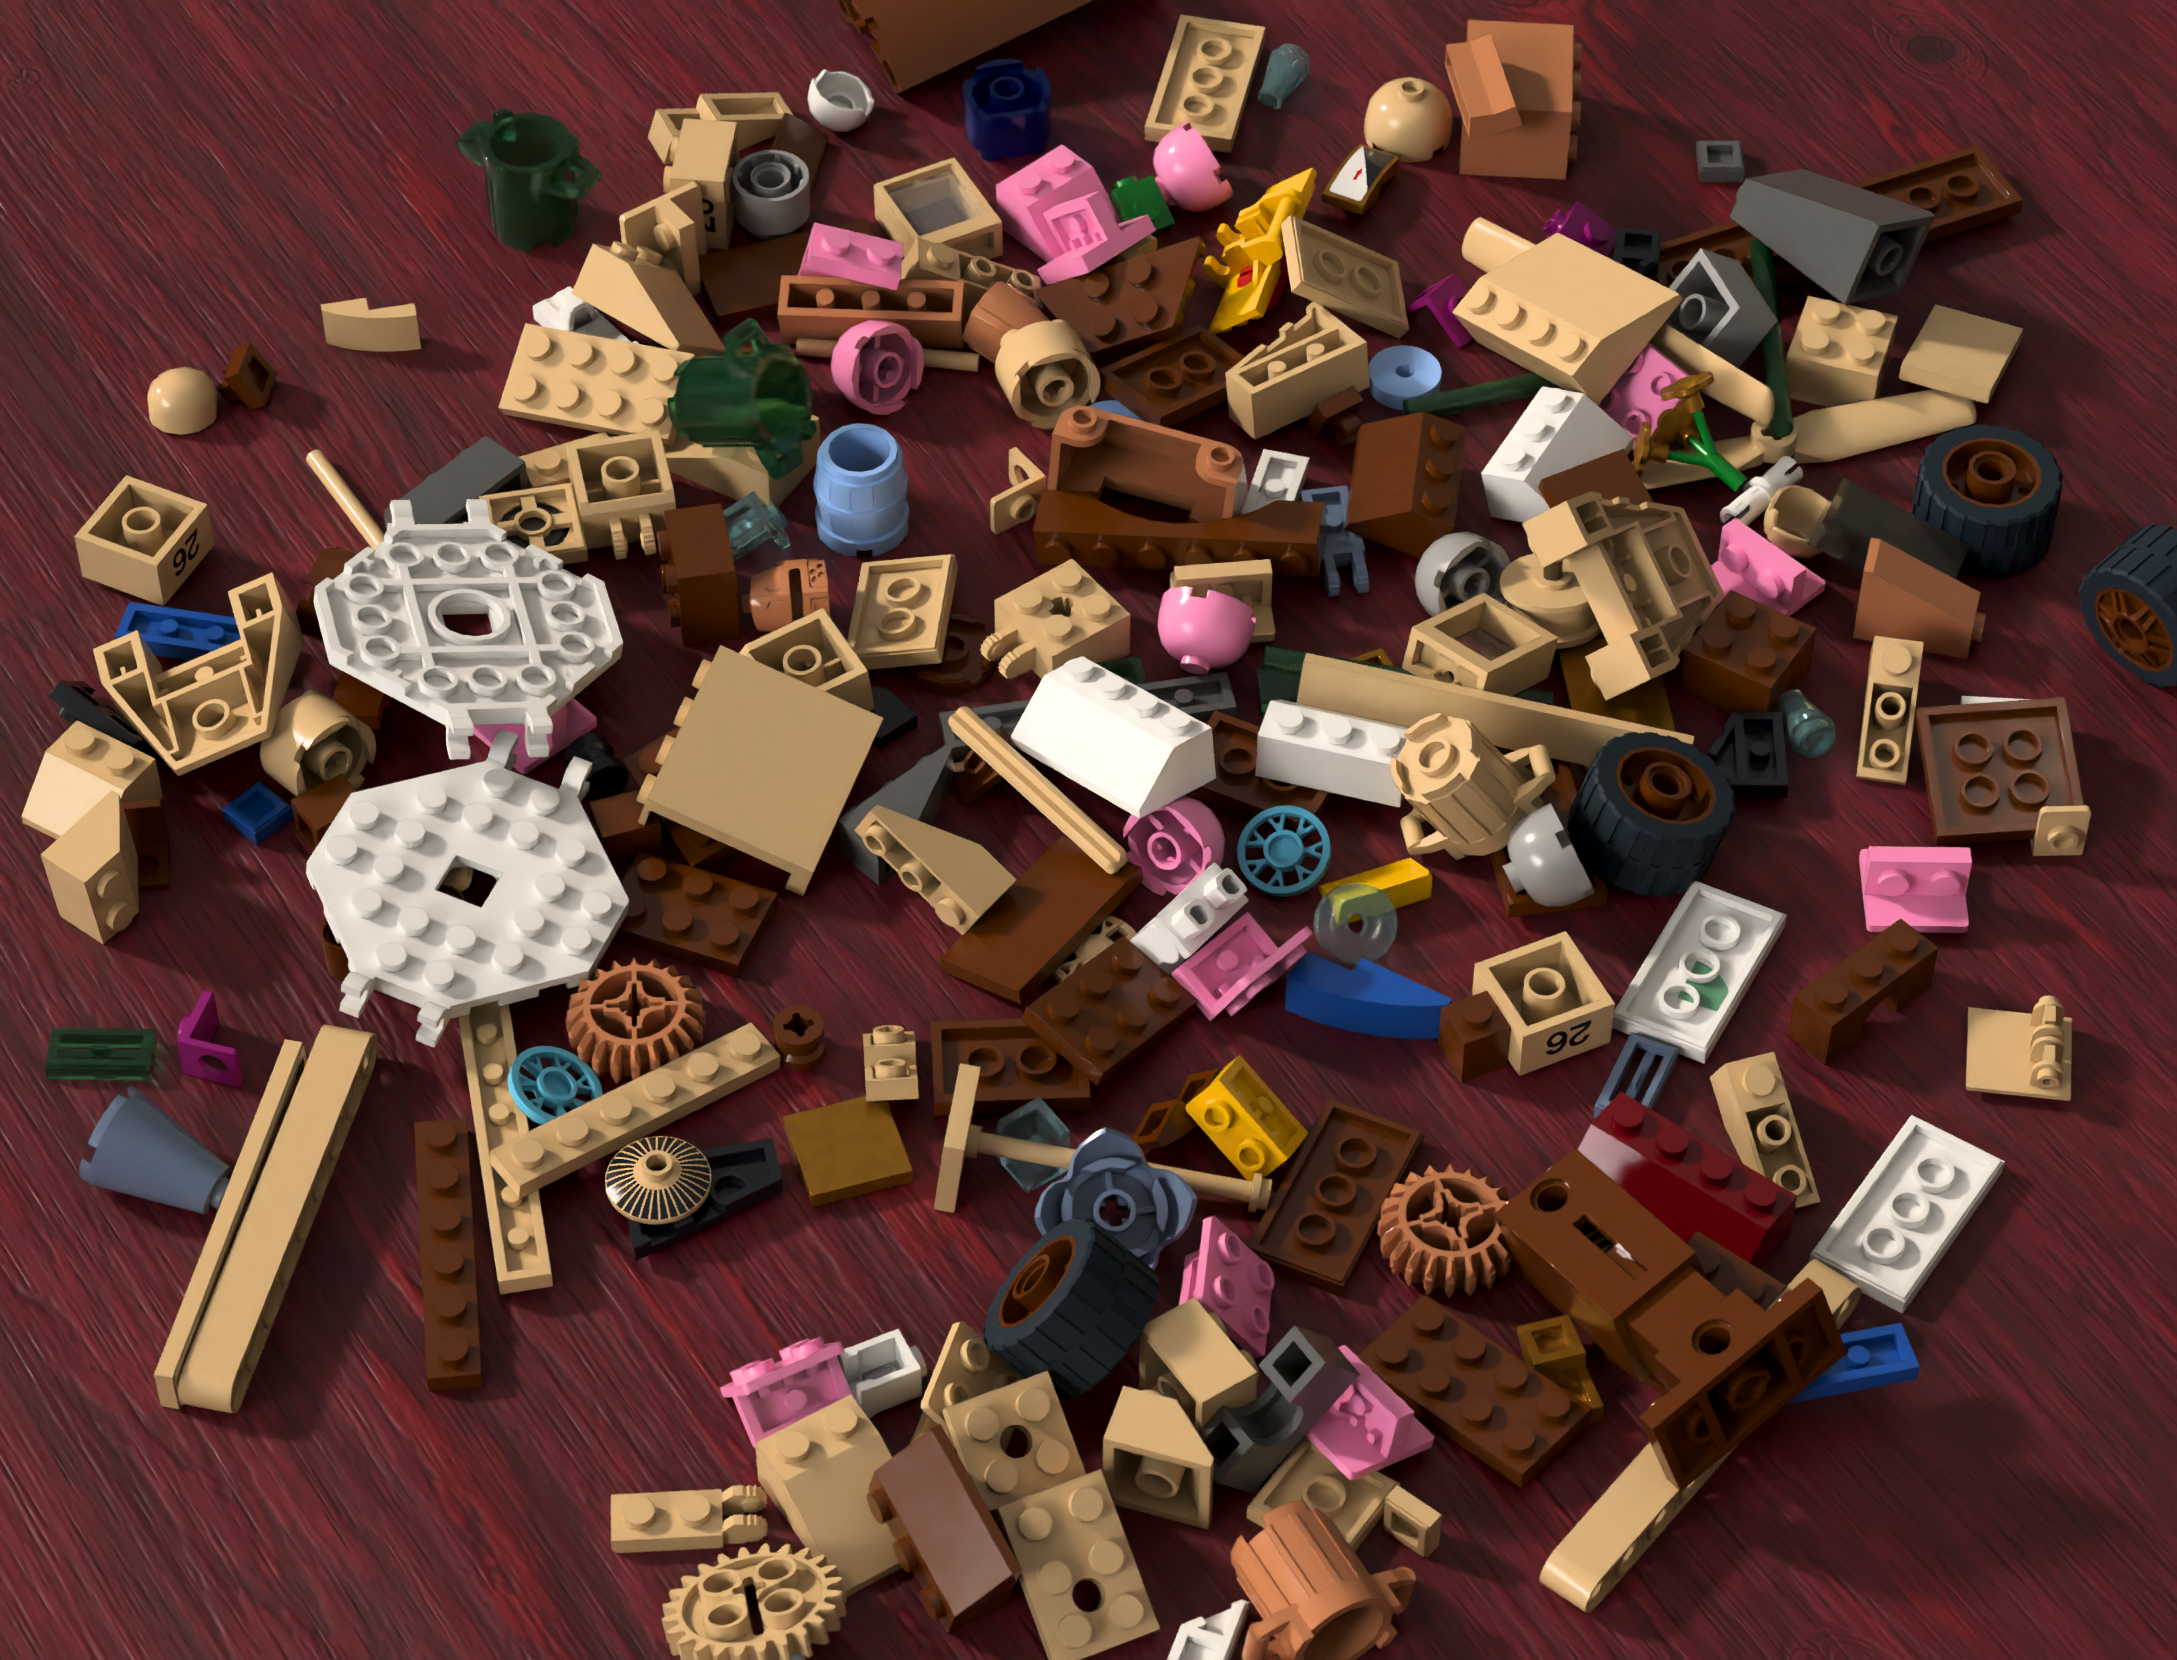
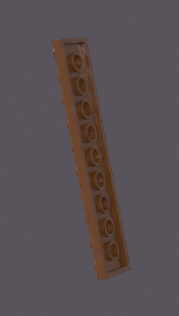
(1957, 188)

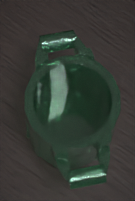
(529, 176)
(746, 400)

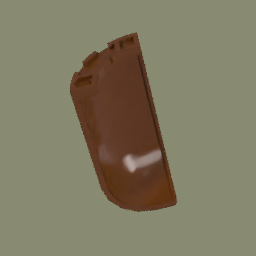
(935, 35)

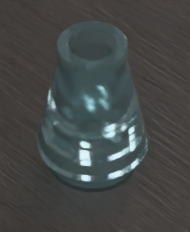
(1284, 73)
(1807, 727)

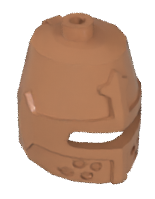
(997, 313)
(787, 593)

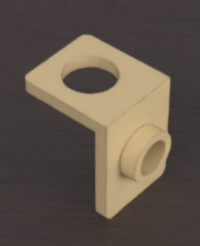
(1020, 501)
(2061, 830)

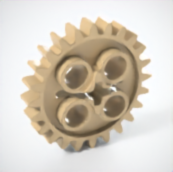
(795, 1597)

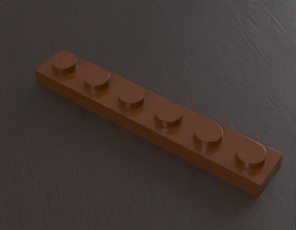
(448, 1255)

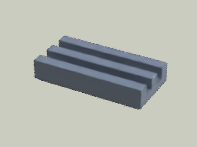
(1653, 1049)

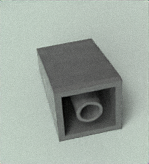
(1834, 232)

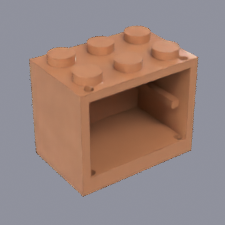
(1545, 90)

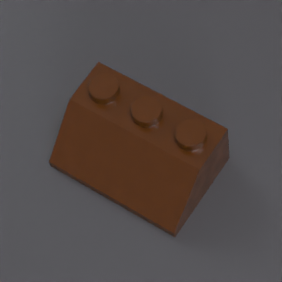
(1406, 481)
(943, 1531)

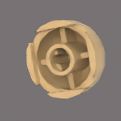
(1409, 119)

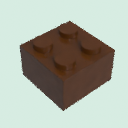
(699, 574)
(1746, 656)

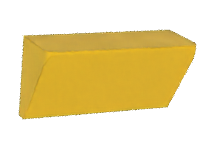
(1401, 881)

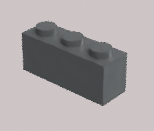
(475, 472)

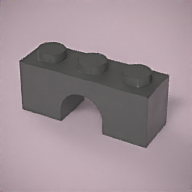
(1252, 1440)

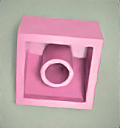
(1037, 188)

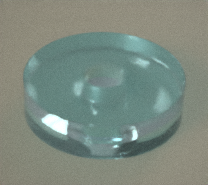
(1378, 923)

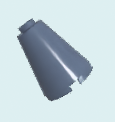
(153, 1157)

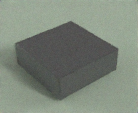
(1720, 161)

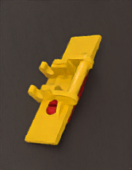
(1257, 256)

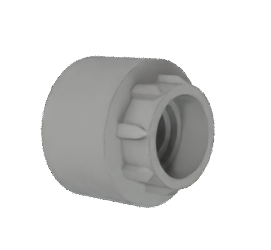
(771, 193)

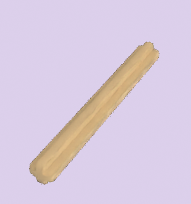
(1038, 790)

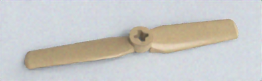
(1491, 246)
(1829, 434)

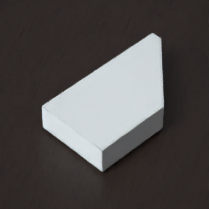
(1211, 1637)

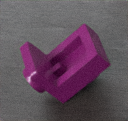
(1583, 227)

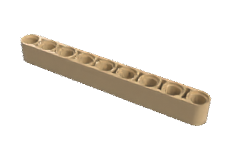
(278, 1220)
(1643, 1500)

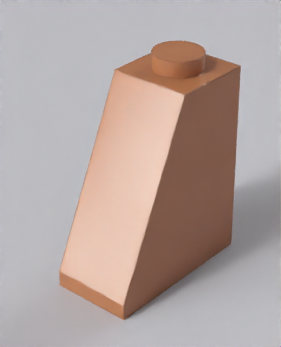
(1916, 603)

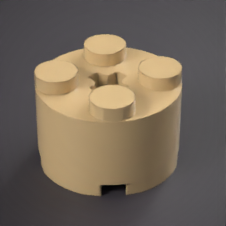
(1045, 371)
(315, 743)

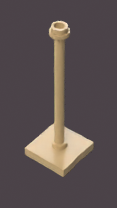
(968, 1140)

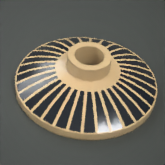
(662, 1194)

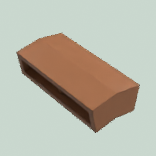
(1481, 88)

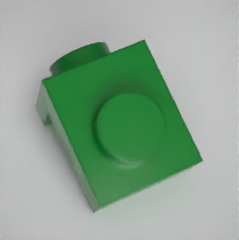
(1141, 197)

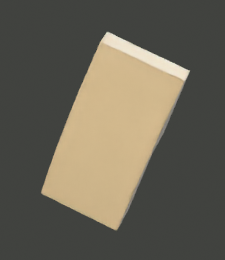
(356, 327)
(890, 1064)

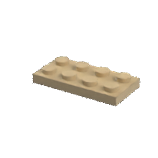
(1206, 80)
(592, 383)

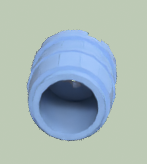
(861, 491)

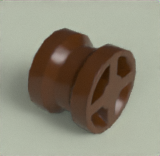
(796, 1050)

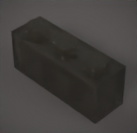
(1858, 515)

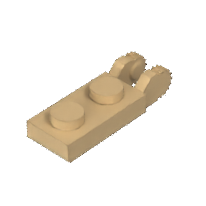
(686, 1519)

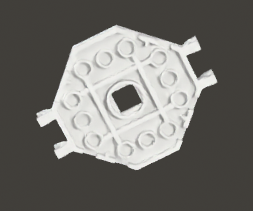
(546, 625)
(538, 927)

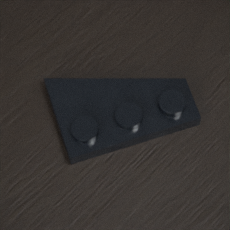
(739, 1177)

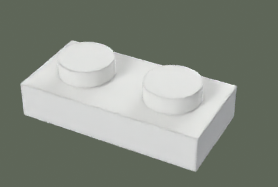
(1276, 478)

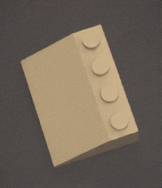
(1567, 314)

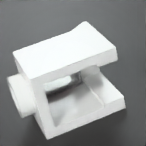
(883, 1372)

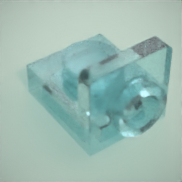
(752, 523)

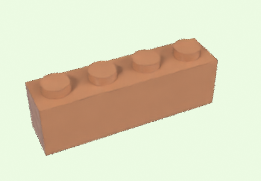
(831, 305)

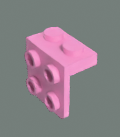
(852, 257)
(1237, 966)

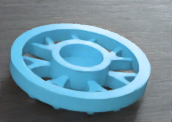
(1284, 851)
(553, 1085)

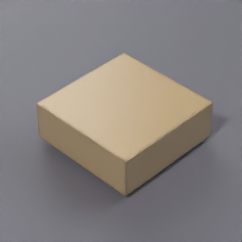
(1412, 1521)

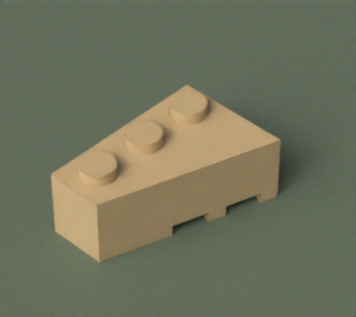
(1296, 372)

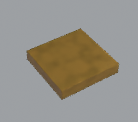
(847, 1149)

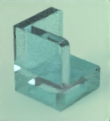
(1036, 1124)

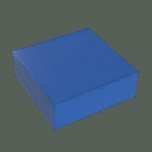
(257, 813)

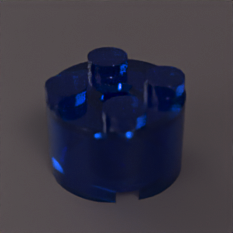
(1007, 110)

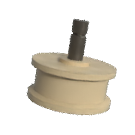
(1550, 599)

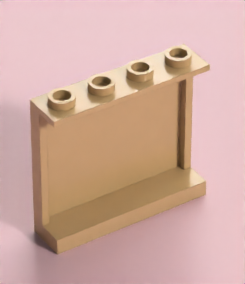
(760, 763)

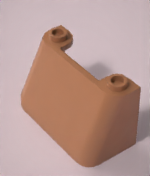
(1147, 461)

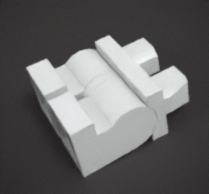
(1191, 917)

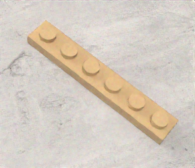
(634, 1110)

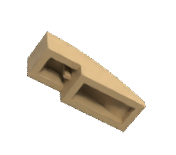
(755, 113)

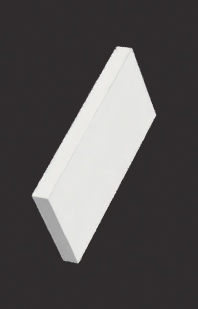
(1707, 928)
(1908, 1212)

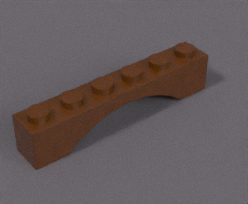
(1098, 535)

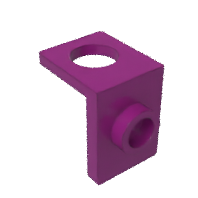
(1442, 300)
(194, 1042)

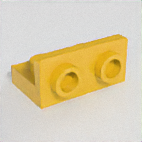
(1246, 1120)

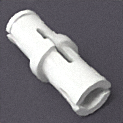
(1761, 490)

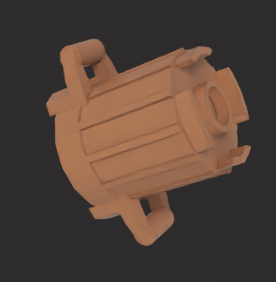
(1314, 1590)

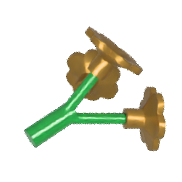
(1680, 428)

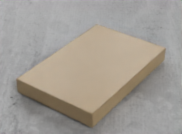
(1344, 276)
(1961, 354)
(902, 611)

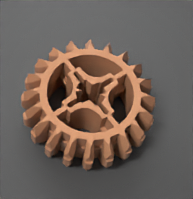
(605, 1012)
(1445, 1241)

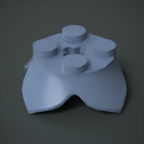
(1115, 1169)

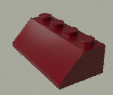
(1689, 1181)

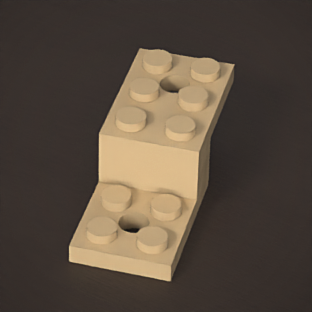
(1052, 1519)

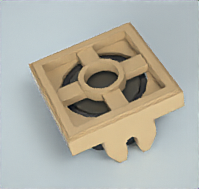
(543, 518)

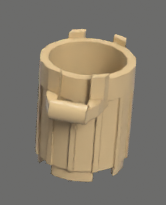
(1465, 787)

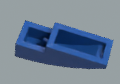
(1363, 999)

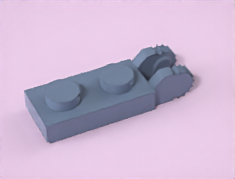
(1341, 546)

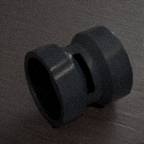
(607, 773)

